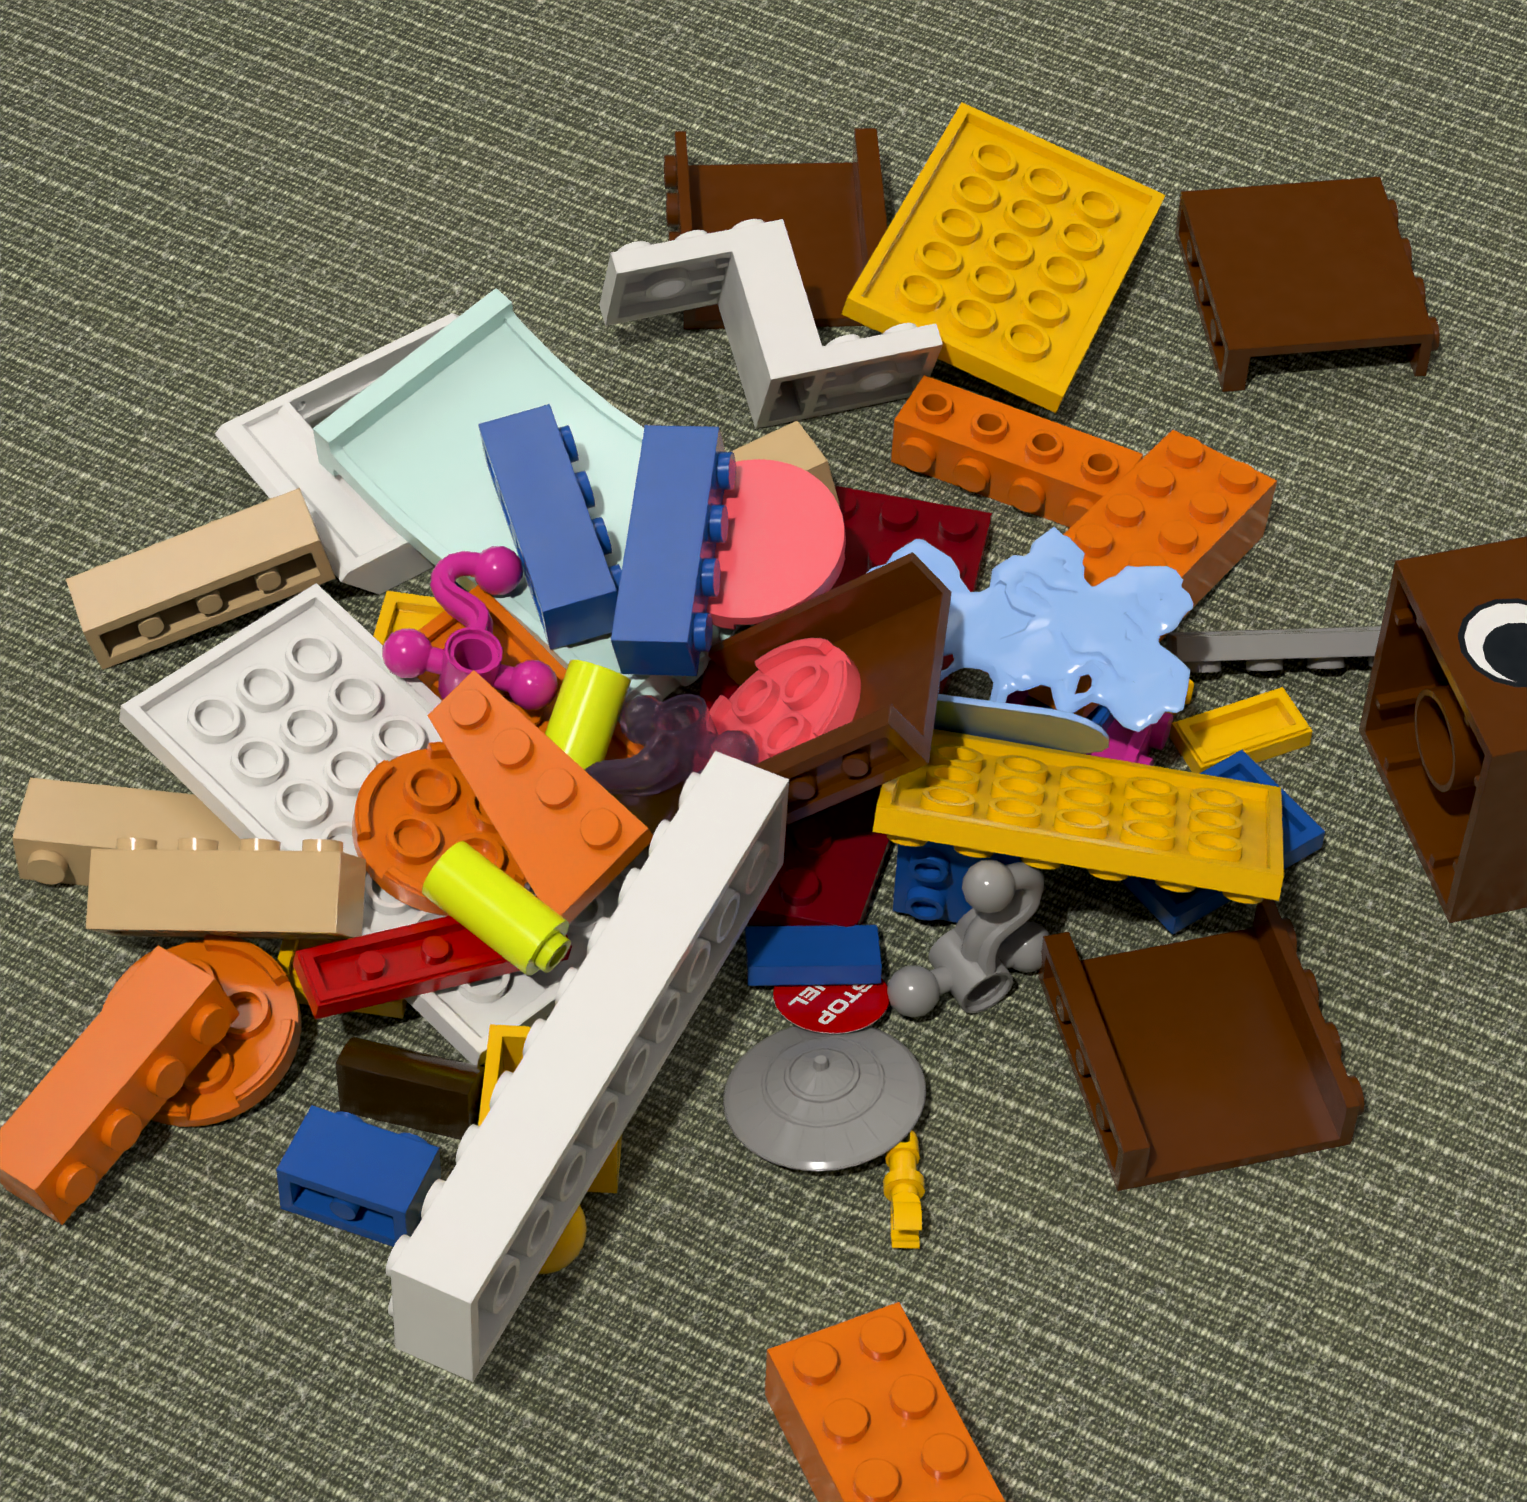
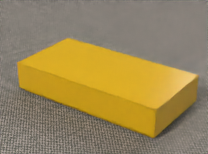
(1257, 725)

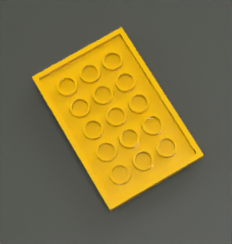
(1007, 255)
(1090, 815)

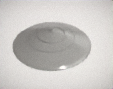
(824, 1097)

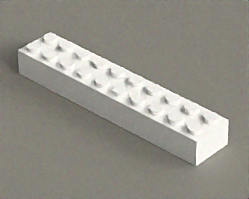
(586, 1068)

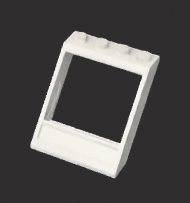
(281, 455)

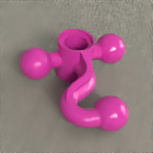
(410, 653)

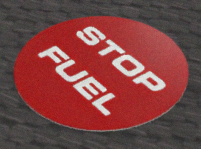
(832, 1007)

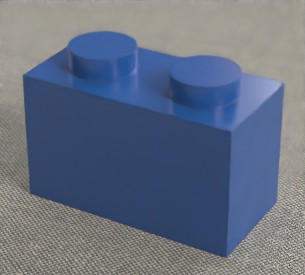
(357, 1175)

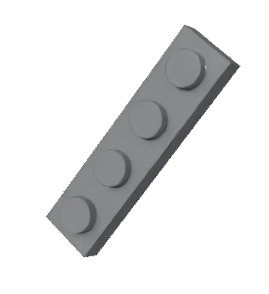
(1267, 648)

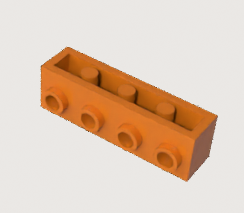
(1006, 452)
(112, 1083)

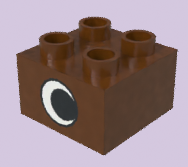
(1452, 721)

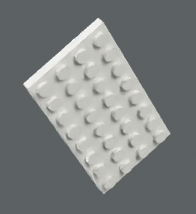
(277, 746)

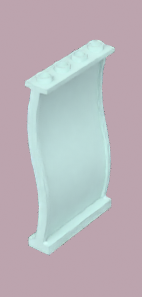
(421, 462)

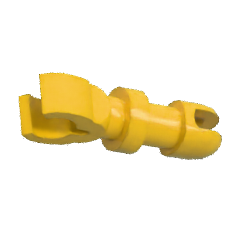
(904, 1189)

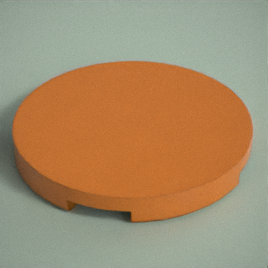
(412, 815)
(257, 1044)

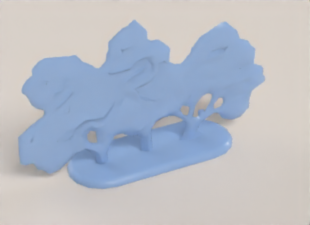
(1049, 630)

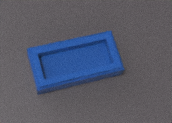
(812, 955)

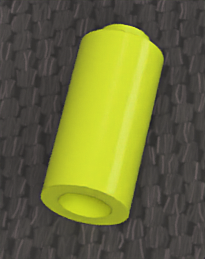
(587, 711)
(497, 910)

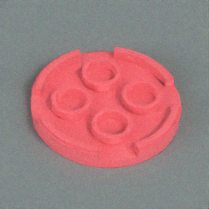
(779, 544)
(792, 697)

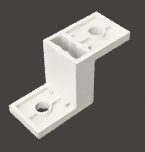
(767, 321)

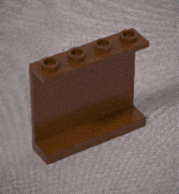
(828, 210)
(1301, 273)
(896, 636)
(1201, 1052)

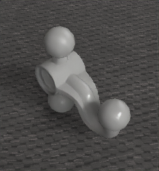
(984, 943)

